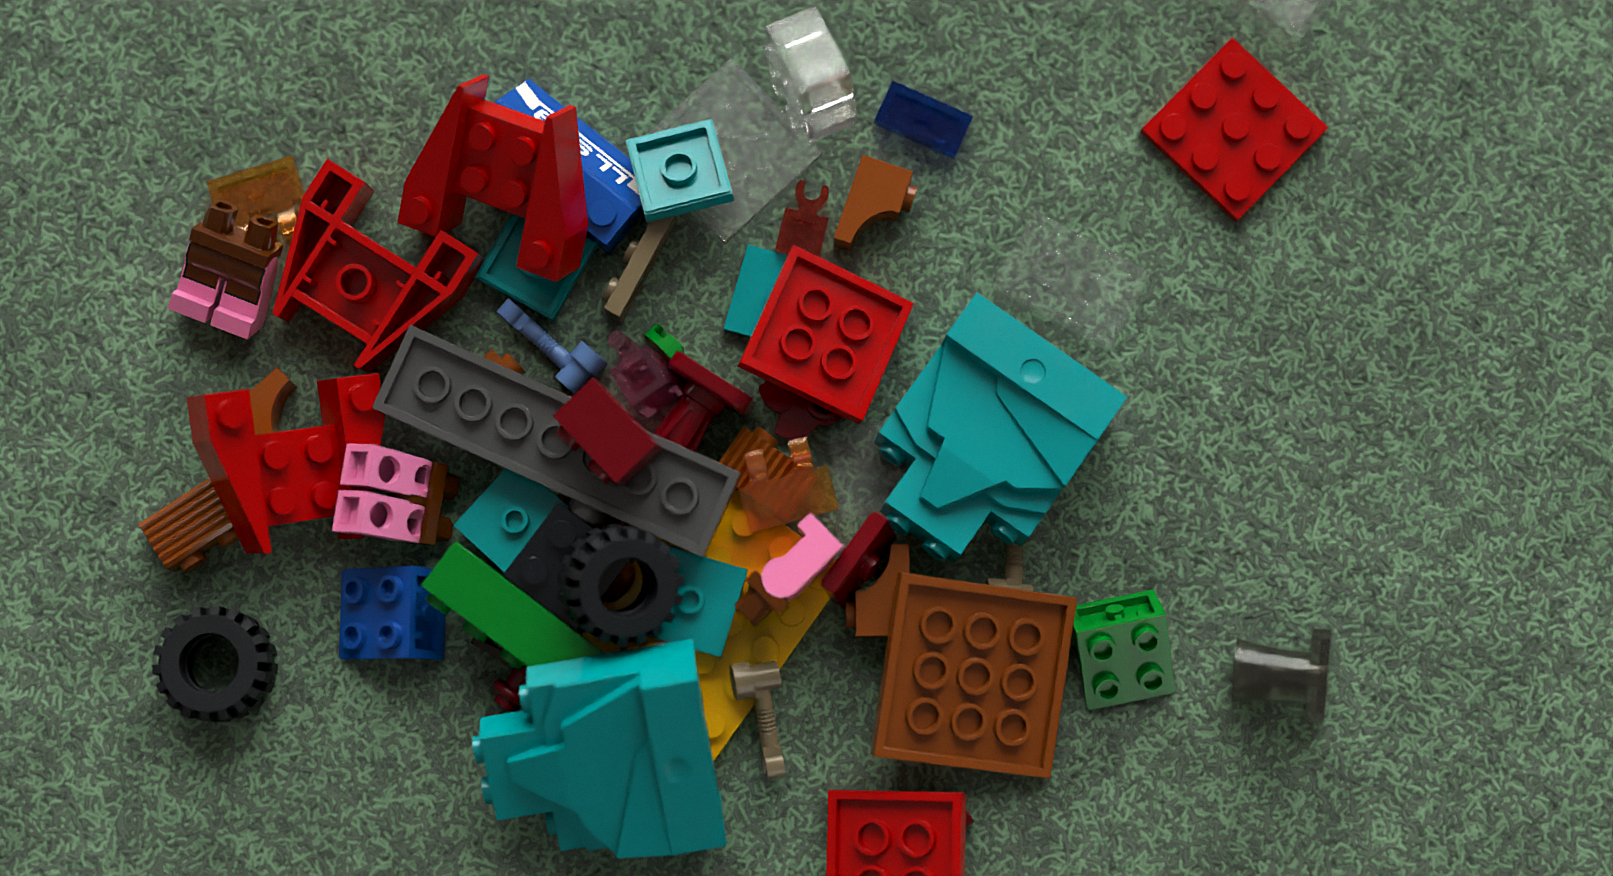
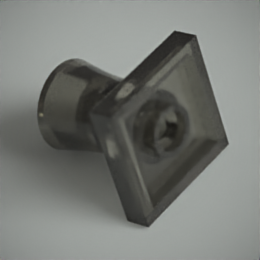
(1284, 674)

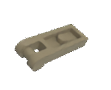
(639, 259)

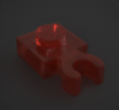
(803, 225)

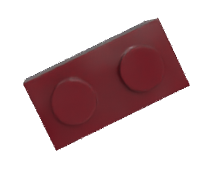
(606, 433)

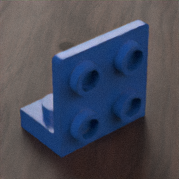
(388, 615)

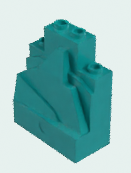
(990, 433)
(609, 754)

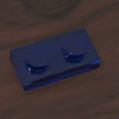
(923, 119)

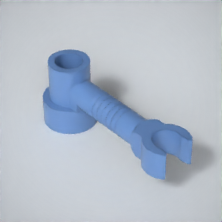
(575, 366)

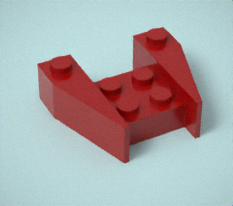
(510, 165)
(360, 280)
(287, 472)

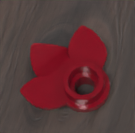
(797, 415)

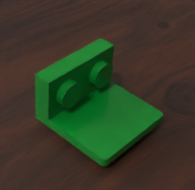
(1123, 649)

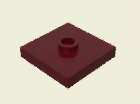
(859, 559)

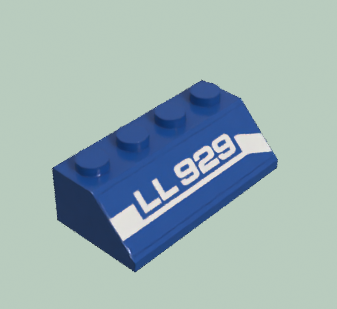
(608, 175)

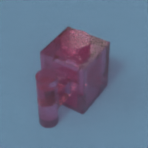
(643, 375)

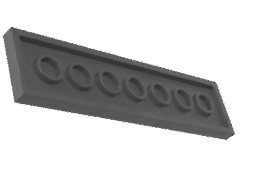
(513, 425)

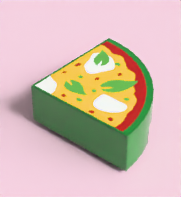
(663, 342)

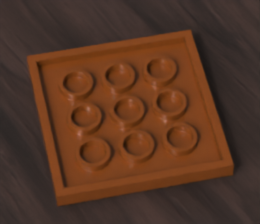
(973, 675)

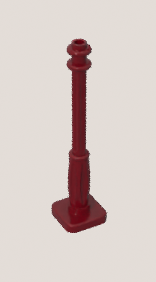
(684, 425)

